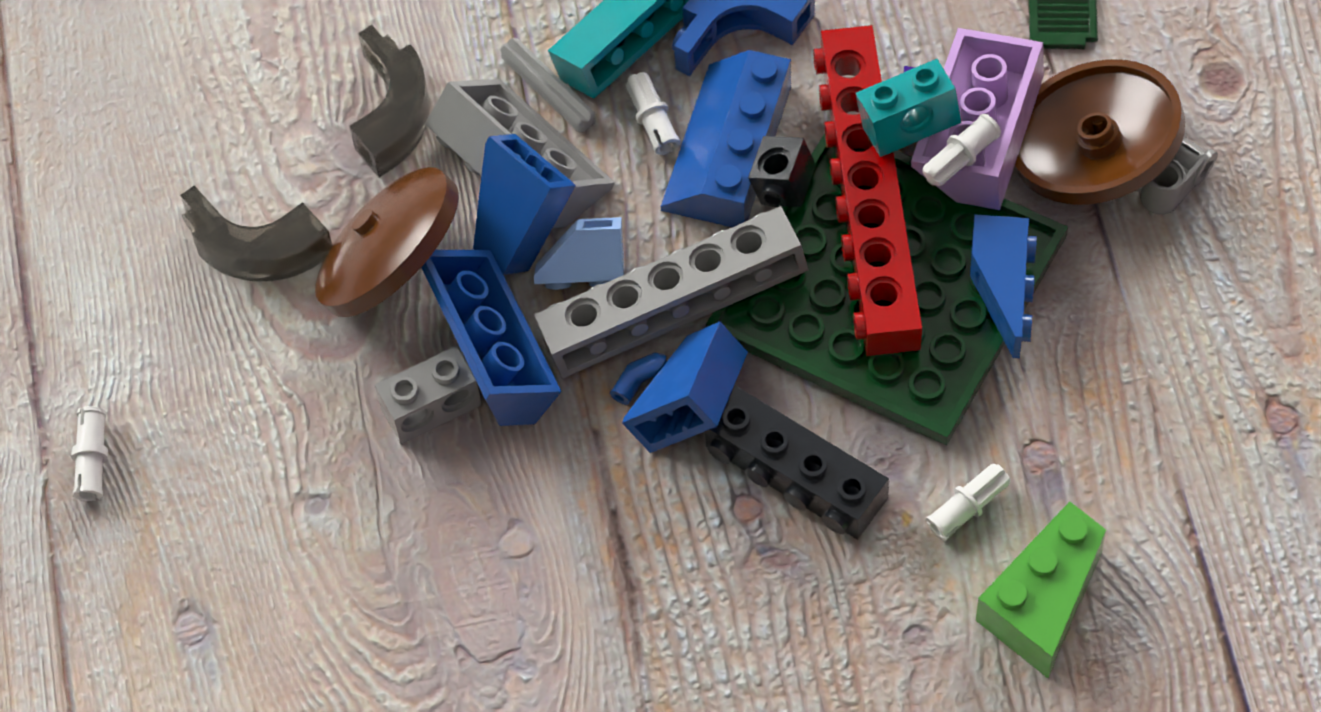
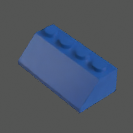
(734, 110)
(492, 334)

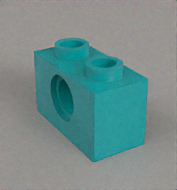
(908, 107)

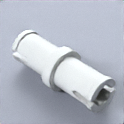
(89, 453)

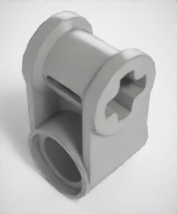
(1182, 174)

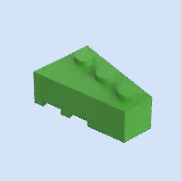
(1042, 588)

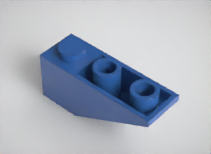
(999, 273)

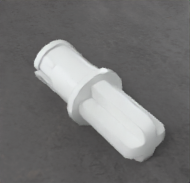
(652, 113)
(961, 150)
(968, 501)

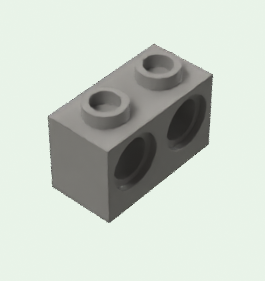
(428, 394)

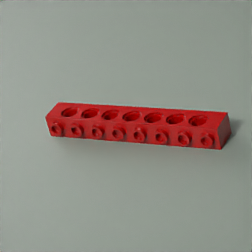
(894, 326)

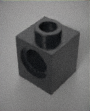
(782, 171)

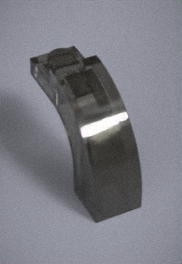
(398, 123)
(258, 252)

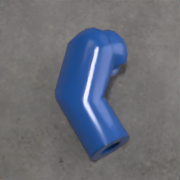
(635, 374)

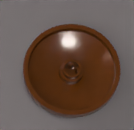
(1100, 132)
(387, 242)

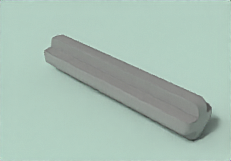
(548, 85)

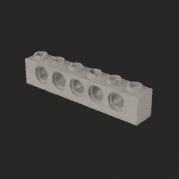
(742, 262)

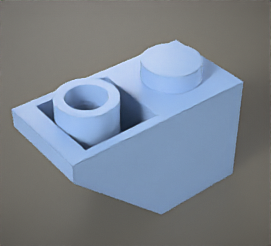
(584, 253)

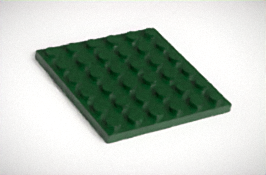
(809, 318)

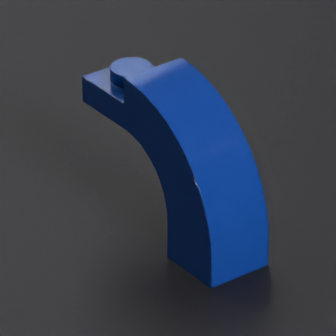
(712, 19)

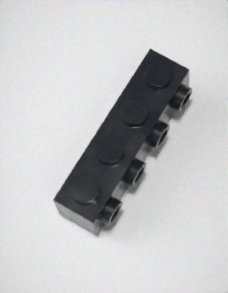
(797, 464)

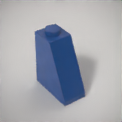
(517, 202)
(688, 389)

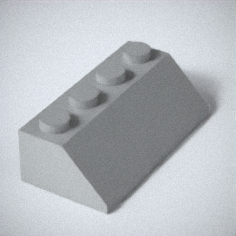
(485, 108)

